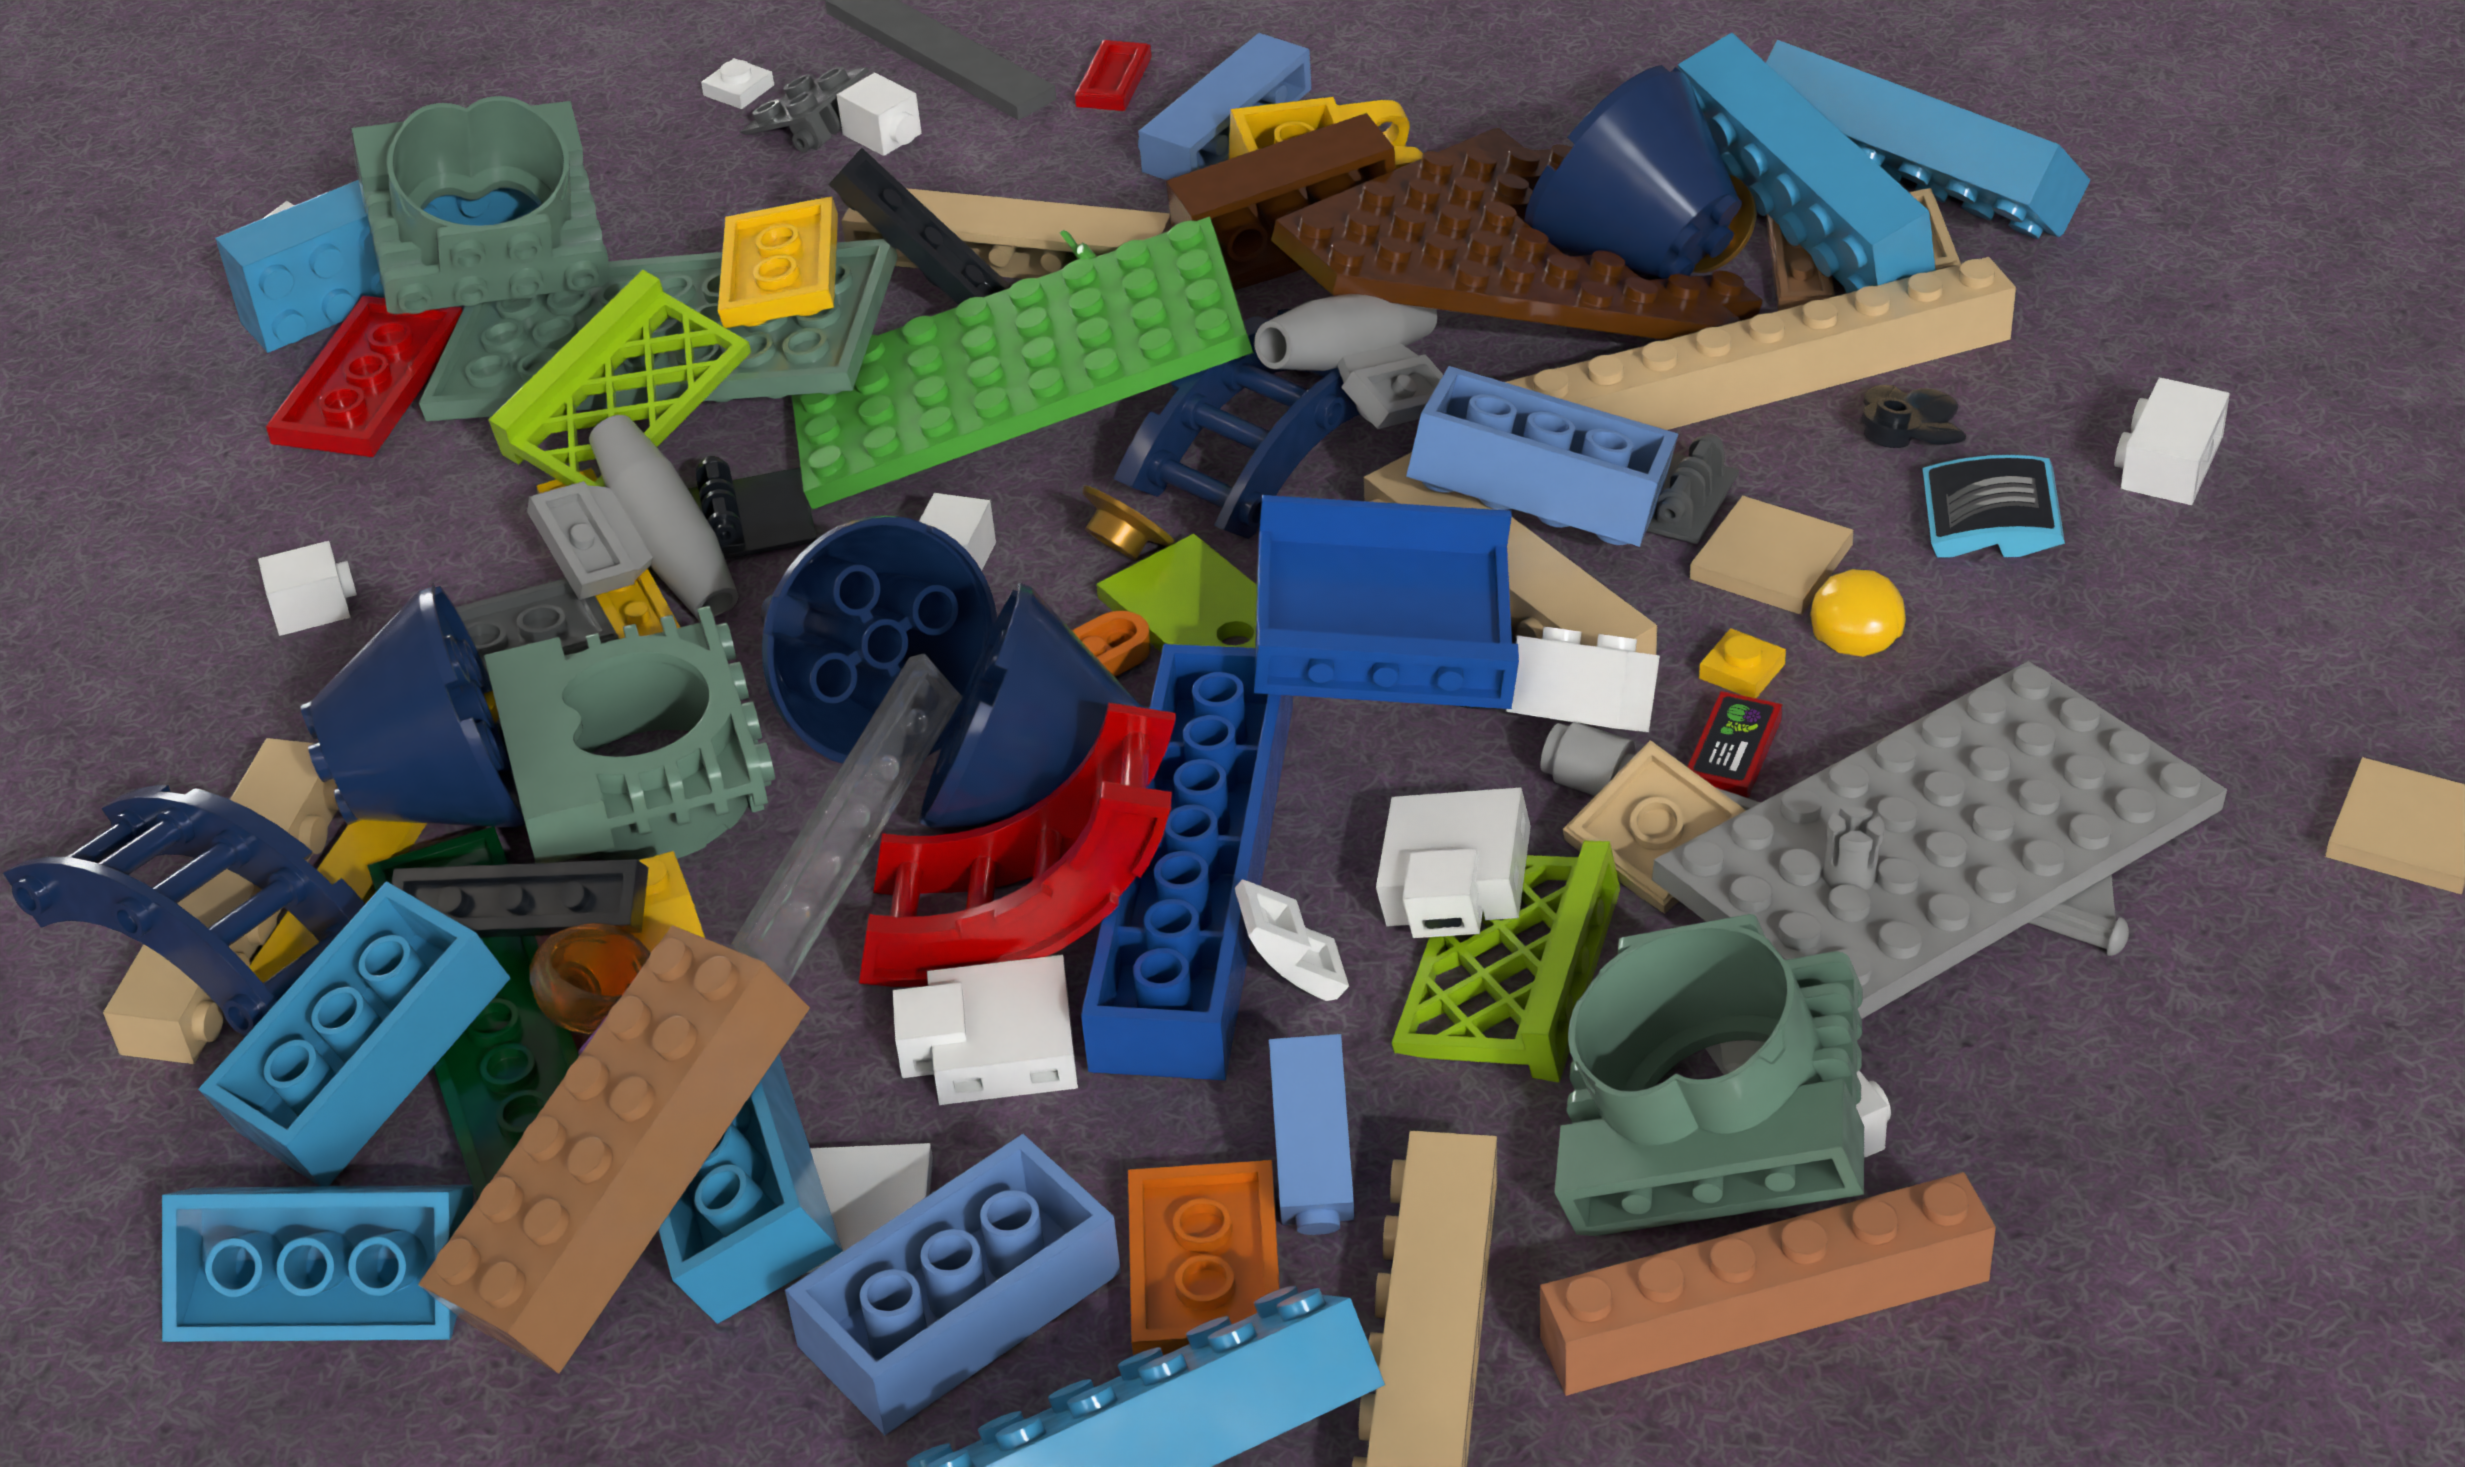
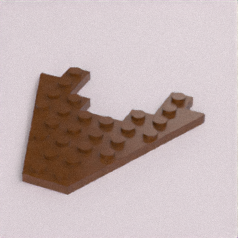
(1458, 241)

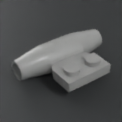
(1367, 345)
(635, 522)

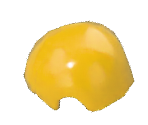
(1858, 613)

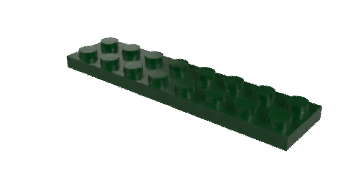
(511, 1052)

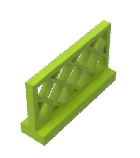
(587, 368)
(1568, 957)

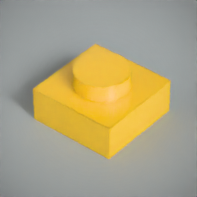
(1742, 663)

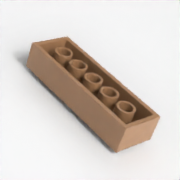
(615, 1147)

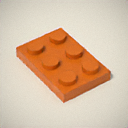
(1198, 1248)

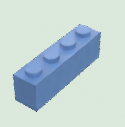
(1197, 125)

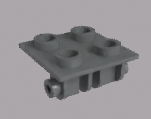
(807, 108)
(1693, 491)

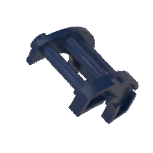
(1164, 438)
(220, 835)

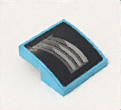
(1992, 503)

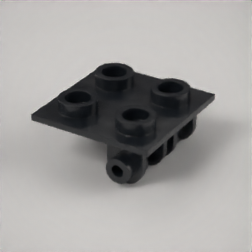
(753, 511)

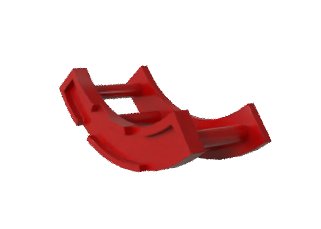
(1076, 844)

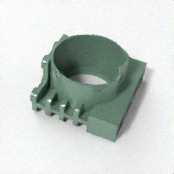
(468, 155)
(642, 804)
(1722, 1145)

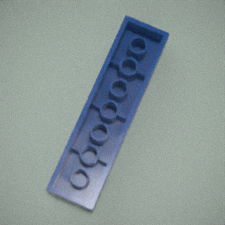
(1177, 942)

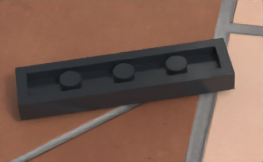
(915, 230)
(534, 896)

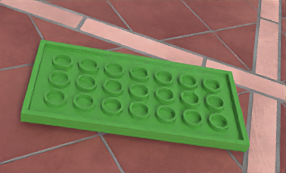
(1023, 361)

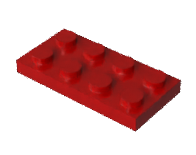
(363, 379)

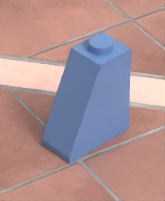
(1311, 1133)

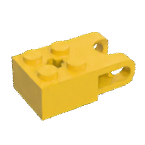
(1273, 123)

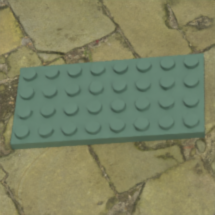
(510, 340)

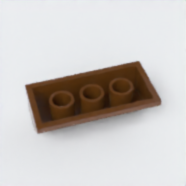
(1274, 181)

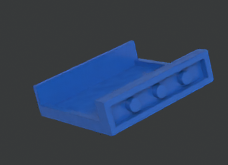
(1384, 603)

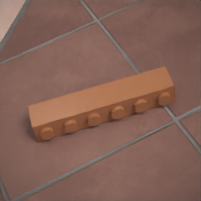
(1765, 1283)

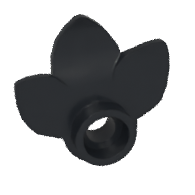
(1897, 416)

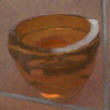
(584, 973)

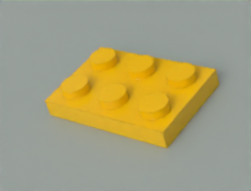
(778, 263)

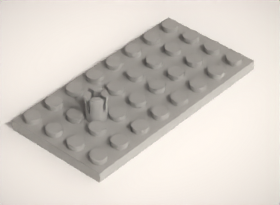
(1944, 833)

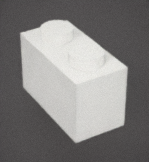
(2172, 440)
(1585, 682)

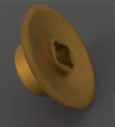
(1122, 526)

